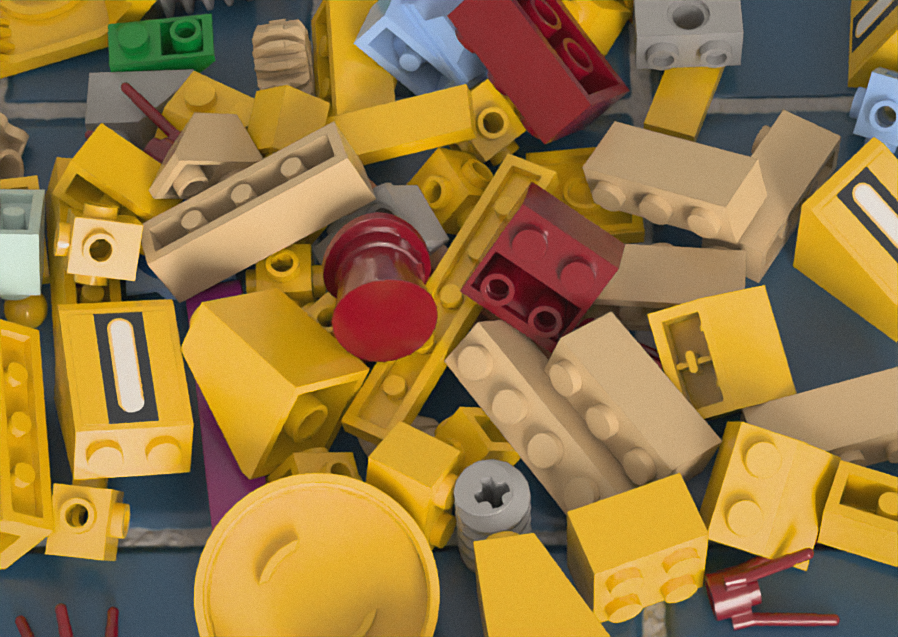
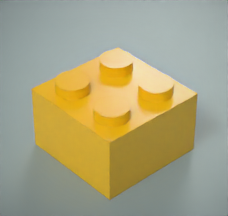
(637, 549)

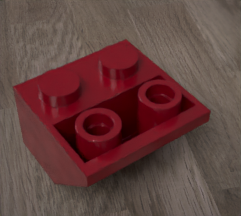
(543, 267)

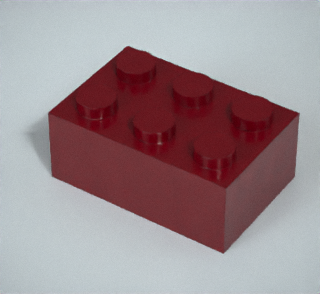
(540, 62)

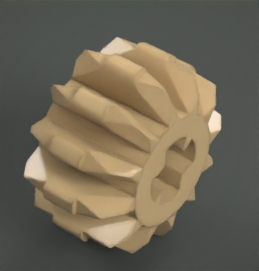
(283, 56)

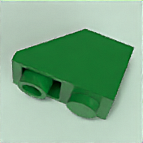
(162, 44)

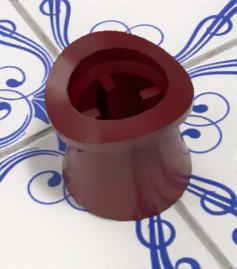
(379, 280)

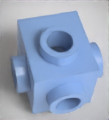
(870, 105)

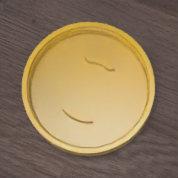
(317, 563)

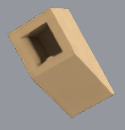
(204, 155)

